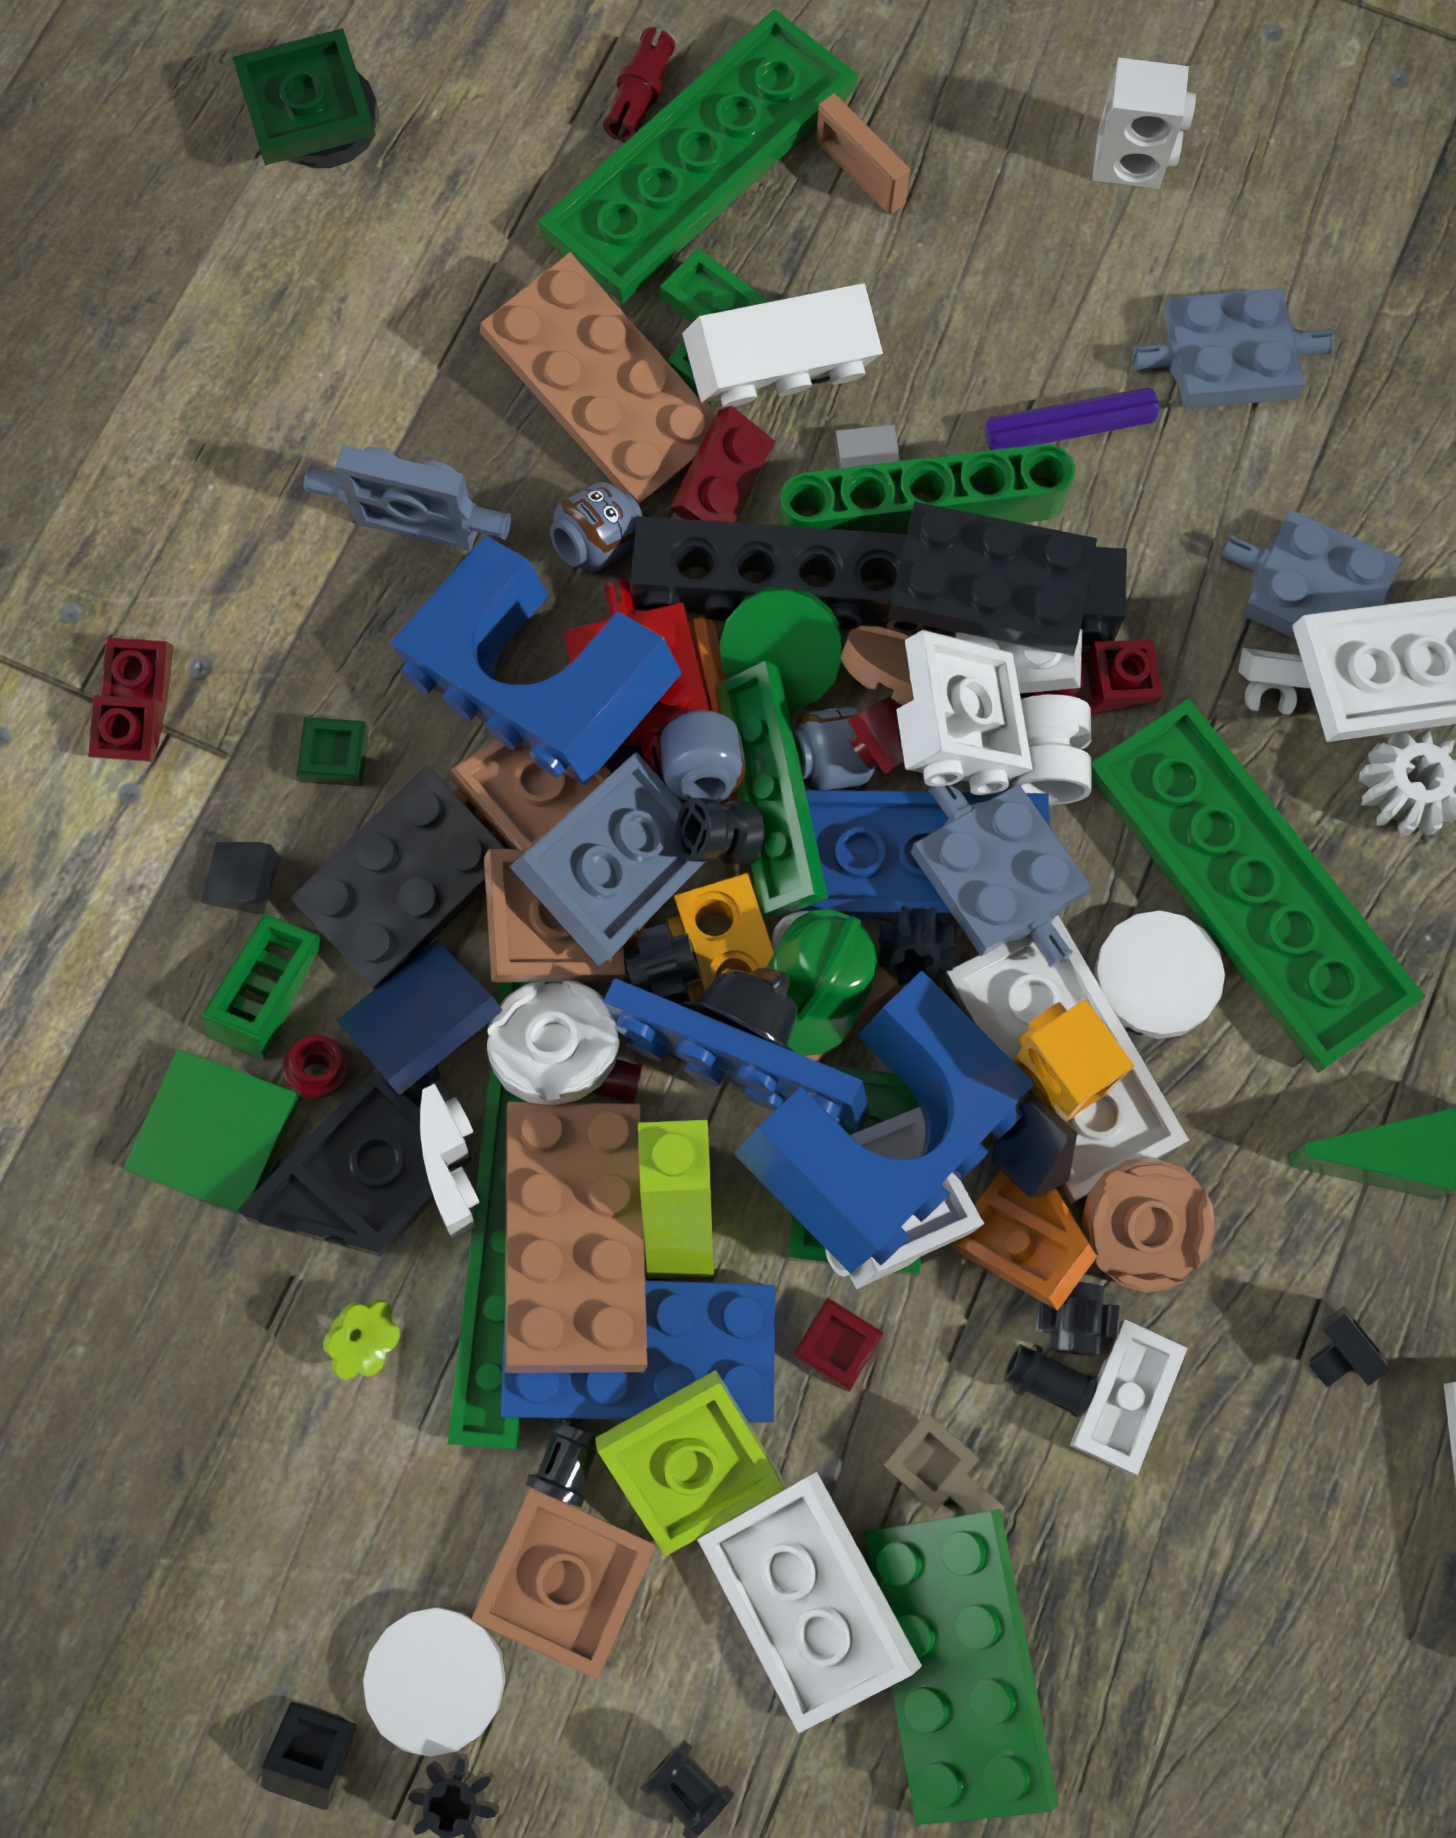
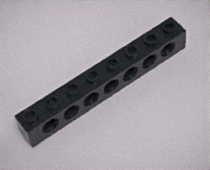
(791, 553)

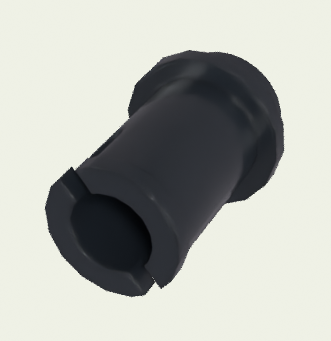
(1049, 1380)

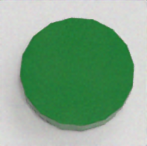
(790, 632)

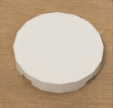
(1160, 974)
(552, 1042)
(434, 1681)

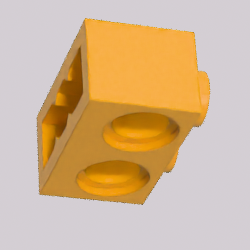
(741, 947)
(1071, 1058)

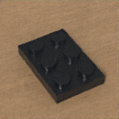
(993, 578)
(400, 878)

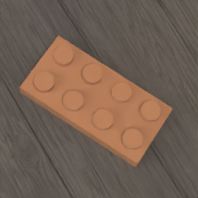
(600, 379)
(574, 1239)

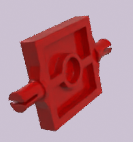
(684, 694)

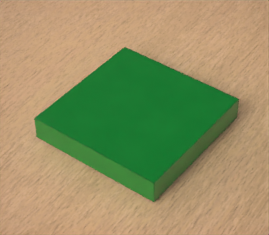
(212, 1131)

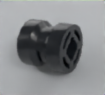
(717, 831)

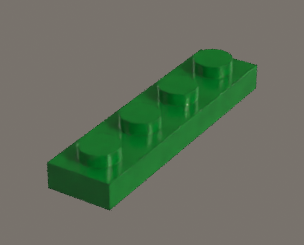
(789, 864)

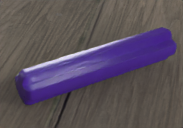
(1072, 419)

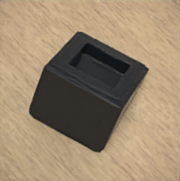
(240, 876)
(1036, 1149)
(307, 1756)

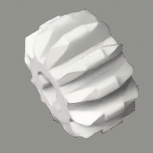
(1411, 782)

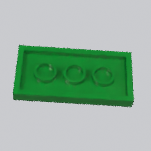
(973, 1705)

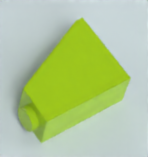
(676, 1199)

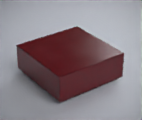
(838, 1344)

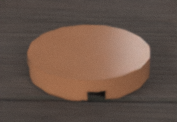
(878, 657)
(1148, 1224)

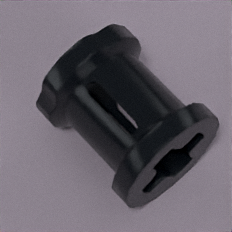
(565, 1464)
(687, 1790)

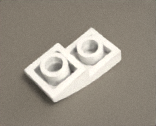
(442, 1146)

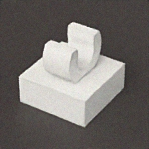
(1272, 670)

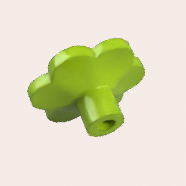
(361, 1339)

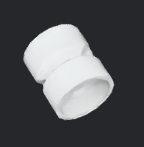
(1056, 735)

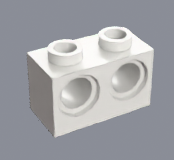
(1143, 123)

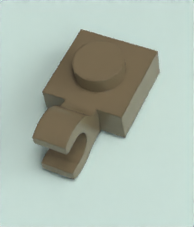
(936, 1468)

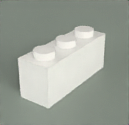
(782, 345)

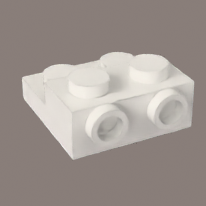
(963, 715)
(953, 1219)

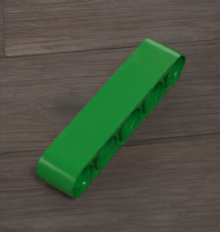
(944, 477)

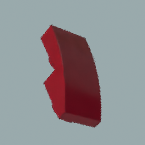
(1116, 676)
(132, 700)
(878, 736)

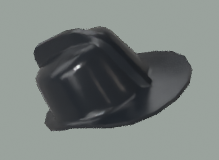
(751, 1003)

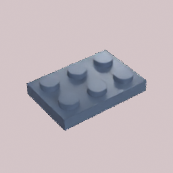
(610, 860)

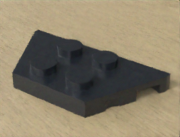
(357, 1173)

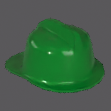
(829, 975)

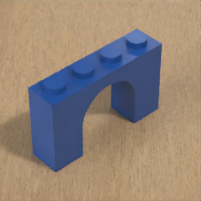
(564, 721)
(862, 1199)

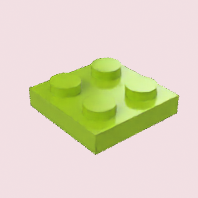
(689, 1463)

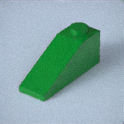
(1400, 1156)

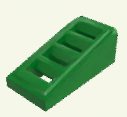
(268, 1019)

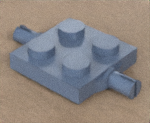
(1233, 348)
(407, 497)
(1311, 572)
(1001, 871)

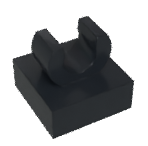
(1348, 1350)

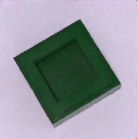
(332, 751)

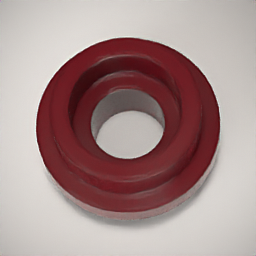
(314, 1050)

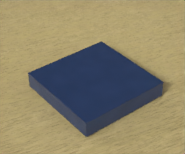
(419, 1016)

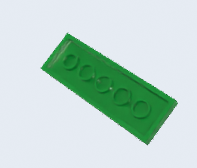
(696, 155)
(1254, 885)

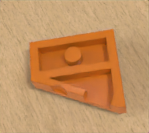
(1028, 1241)

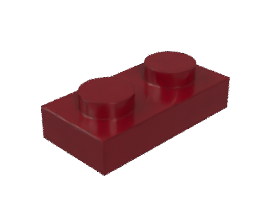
(723, 469)

